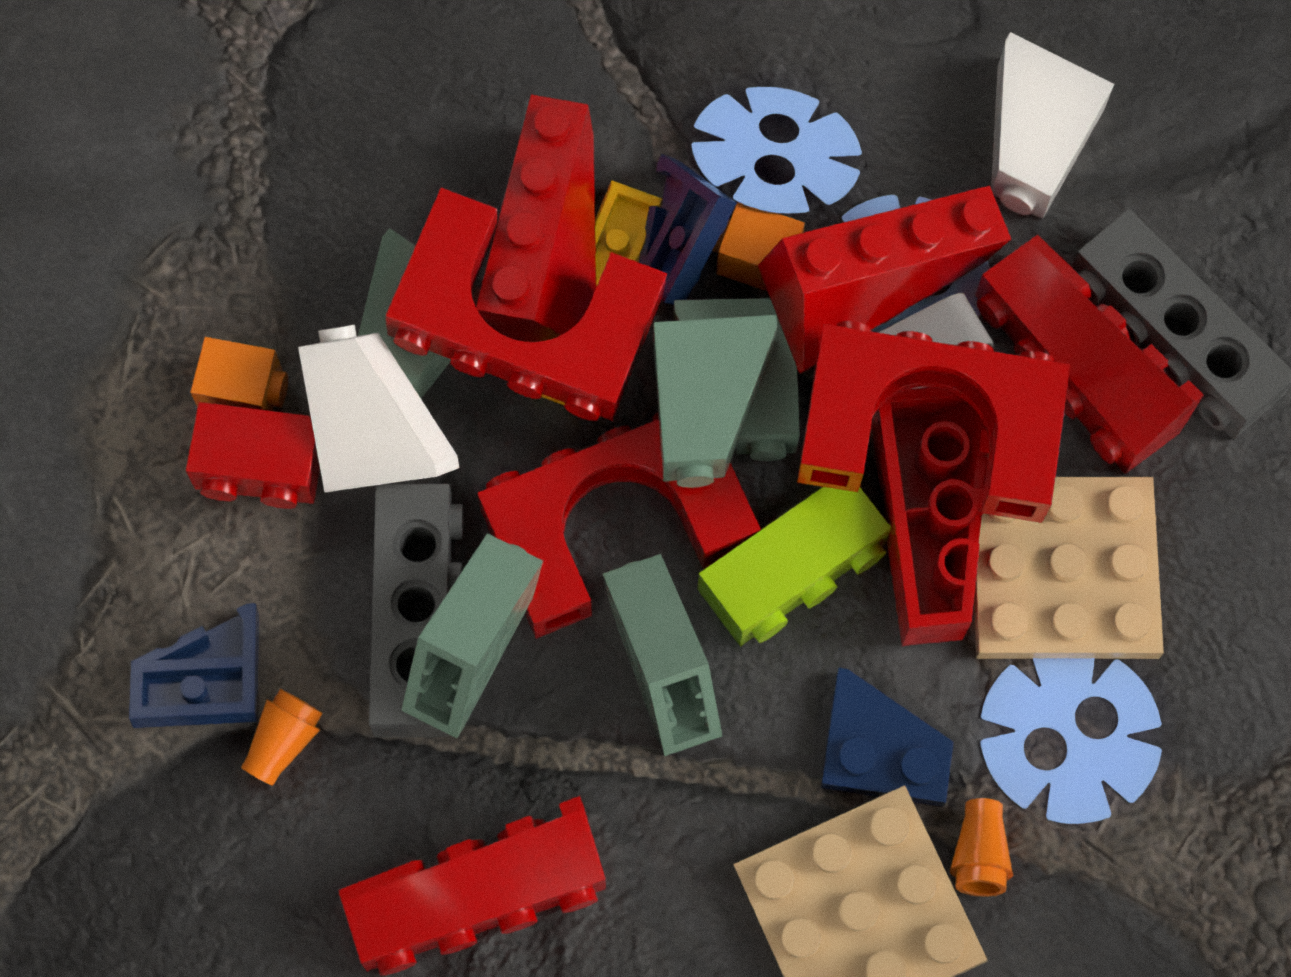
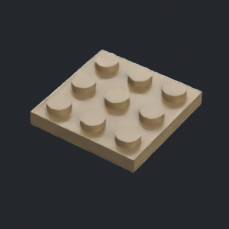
(1077, 580)
(861, 898)

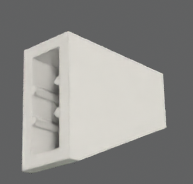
(1040, 123)
(368, 414)

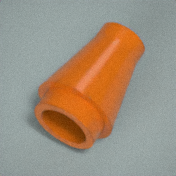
(281, 735)
(982, 851)

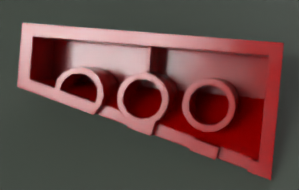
(545, 235)
(877, 265)
(1111, 382)
(931, 490)
(475, 890)

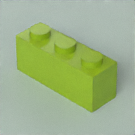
(793, 562)

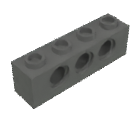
(1175, 292)
(402, 517)

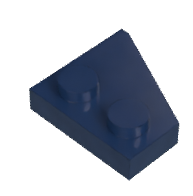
(684, 227)
(200, 677)
(882, 746)

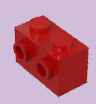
(253, 455)

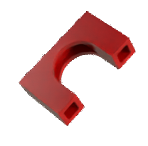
(581, 367)
(1014, 395)
(536, 505)

